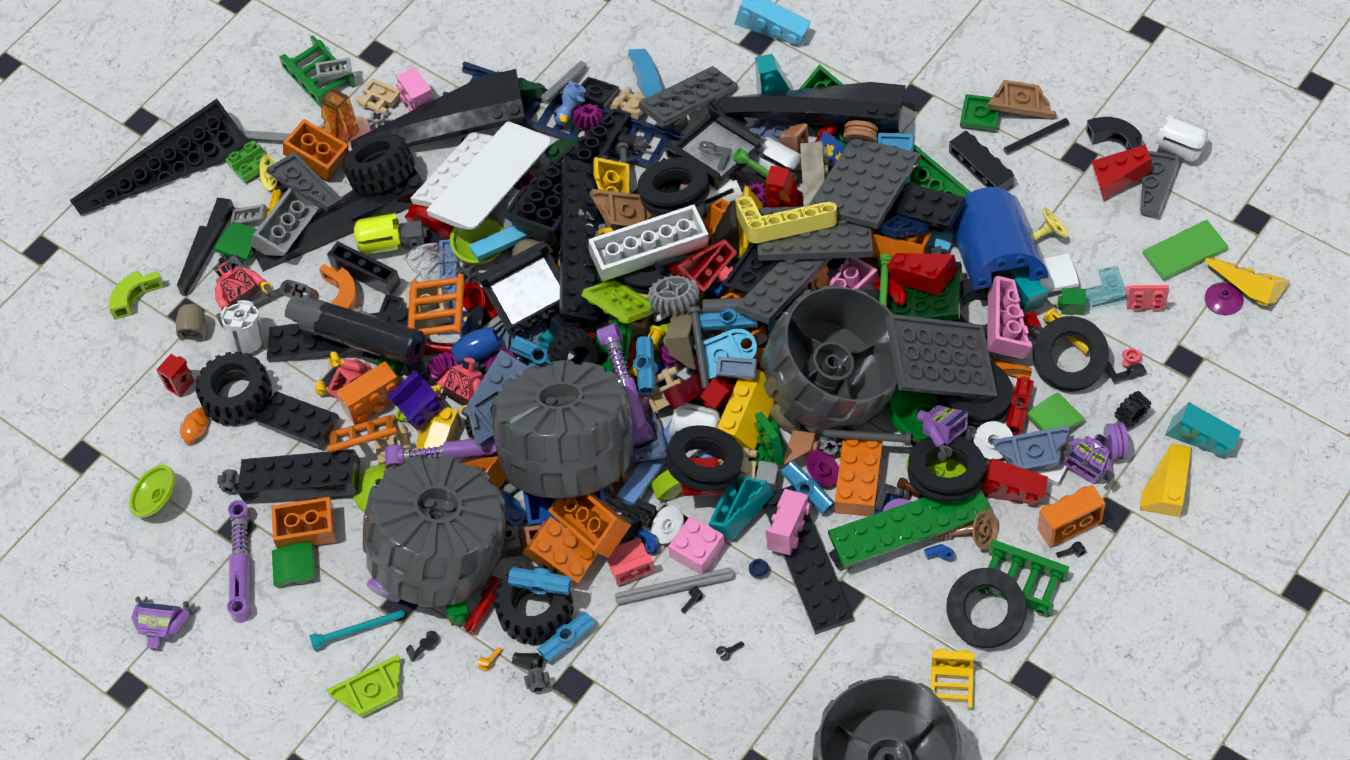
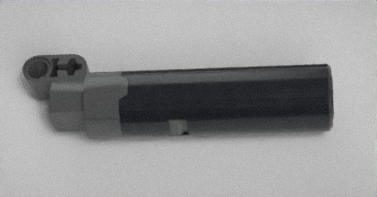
(351, 327)

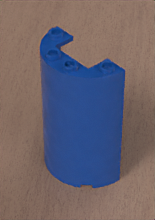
(995, 237)

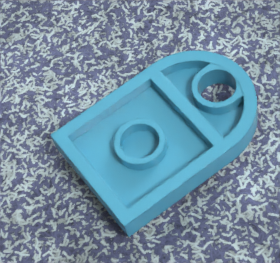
(727, 345)

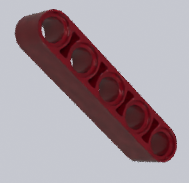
(684, 391)

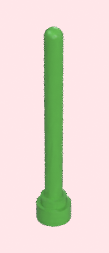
(742, 157)
(883, 260)

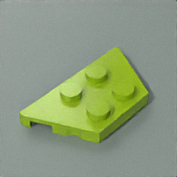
(370, 688)

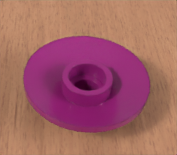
(1223, 304)
(822, 468)

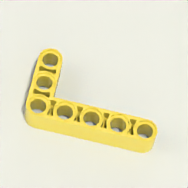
(784, 223)

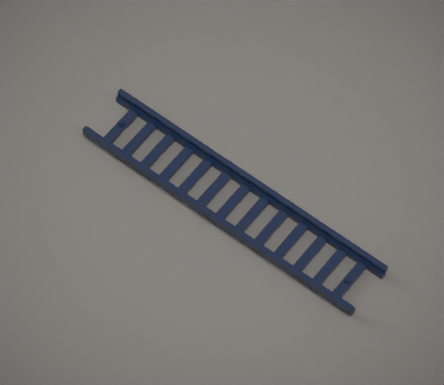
(634, 125)

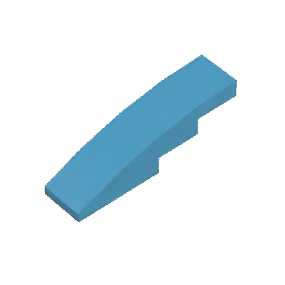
(645, 71)

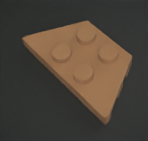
(1021, 99)
(619, 208)

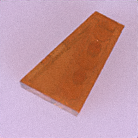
(339, 116)

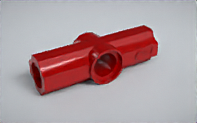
(1020, 397)

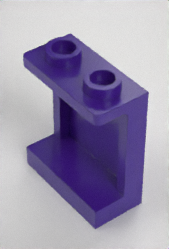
(416, 400)

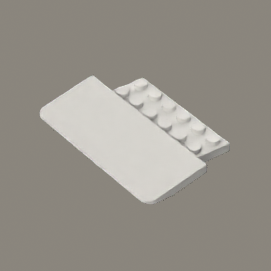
(480, 174)

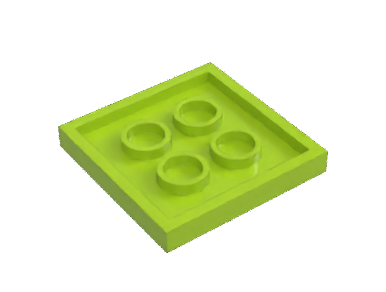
(619, 301)

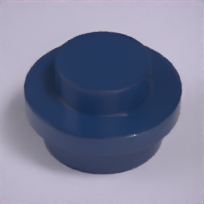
(758, 568)

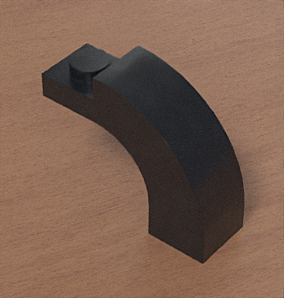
(1115, 130)

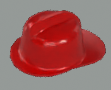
(474, 296)

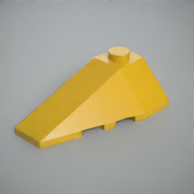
(611, 175)
(1261, 287)
(1167, 485)

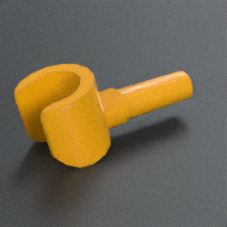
(484, 663)

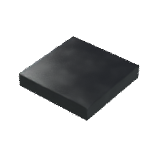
(599, 92)

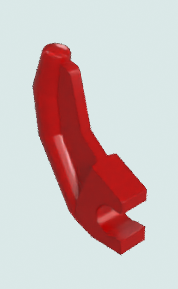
(894, 290)

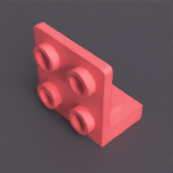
(1147, 297)
(630, 562)

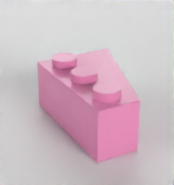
(787, 522)

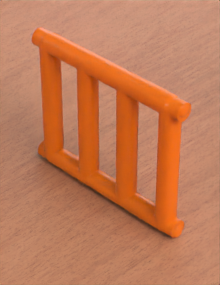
(457, 311)
(371, 436)

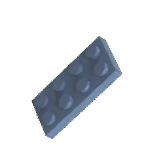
(501, 369)

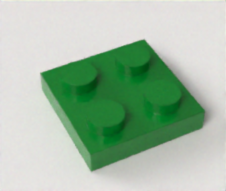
(977, 115)
(768, 438)

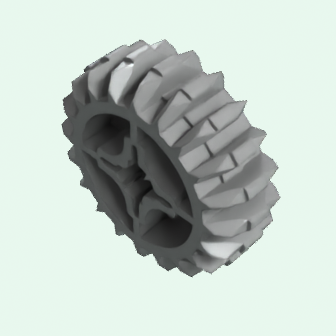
(673, 295)

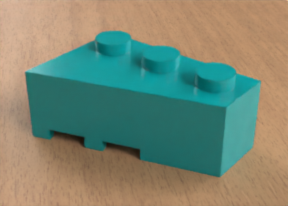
(770, 75)
(1031, 293)
(1203, 430)
(739, 505)

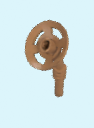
(977, 529)

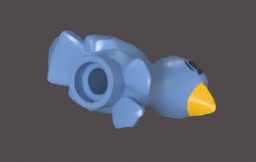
(572, 97)

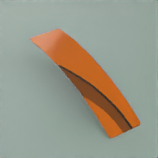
(1013, 368)

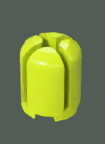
(377, 234)

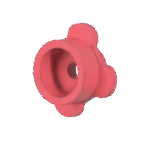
(724, 273)
(1131, 353)

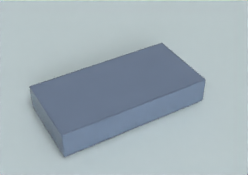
(736, 368)

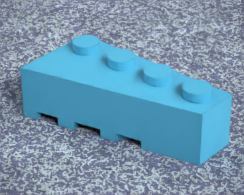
(772, 20)

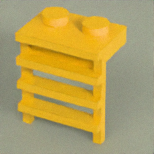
(955, 666)

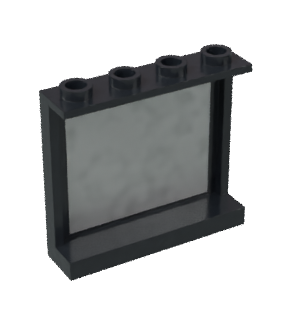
(723, 133)
(524, 288)

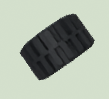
(570, 339)

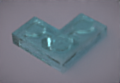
(1110, 290)

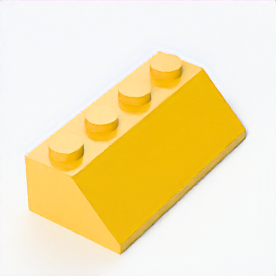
(739, 415)

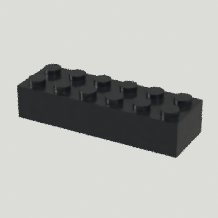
(299, 476)

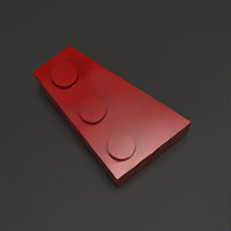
(1121, 169)
(782, 189)
(705, 264)
(923, 271)
(1013, 483)

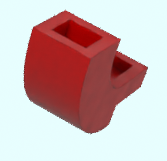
(419, 213)

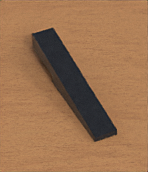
(204, 242)

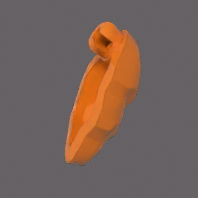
(194, 425)

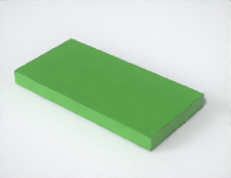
(1185, 250)

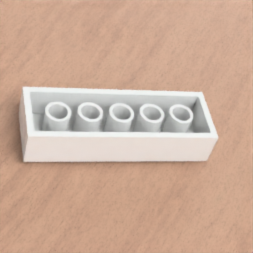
(648, 242)

